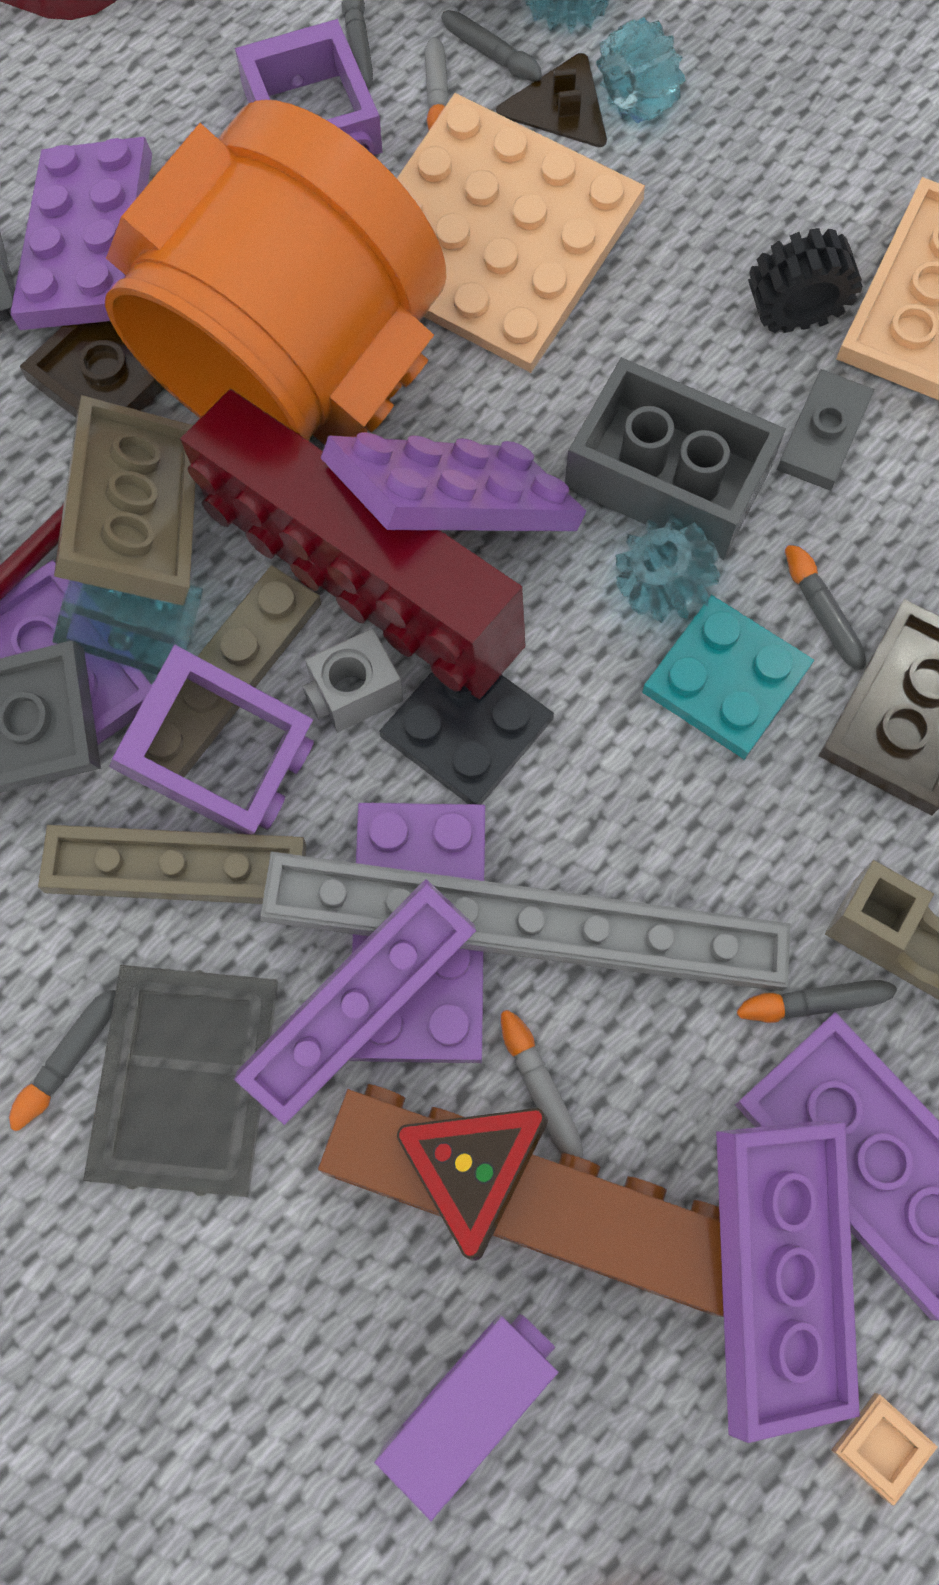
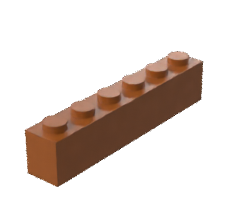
(554, 1209)

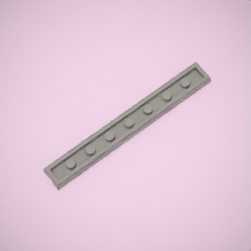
(537, 922)

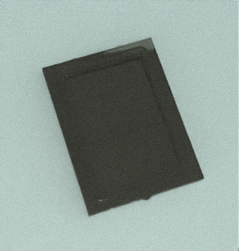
(168, 1084)

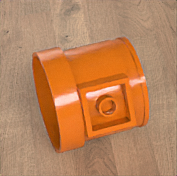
(278, 273)

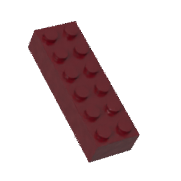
(408, 583)

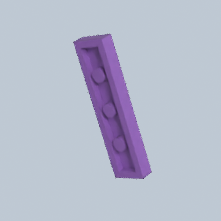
(355, 1002)

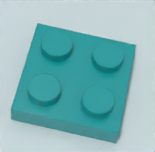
(727, 676)

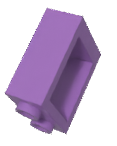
(307, 58)
(265, 800)
(468, 1413)

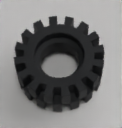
(805, 281)

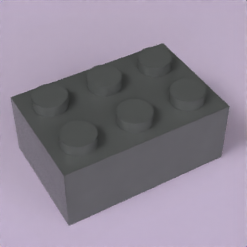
(671, 451)

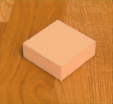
(884, 1448)

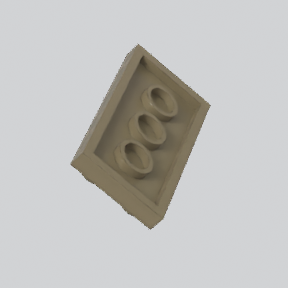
(127, 504)

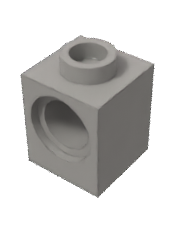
(360, 658)

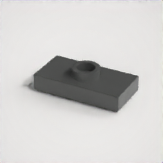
(825, 429)

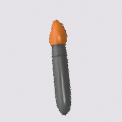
(805, 573)
(813, 1001)
(36, 1096)

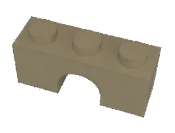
(891, 926)

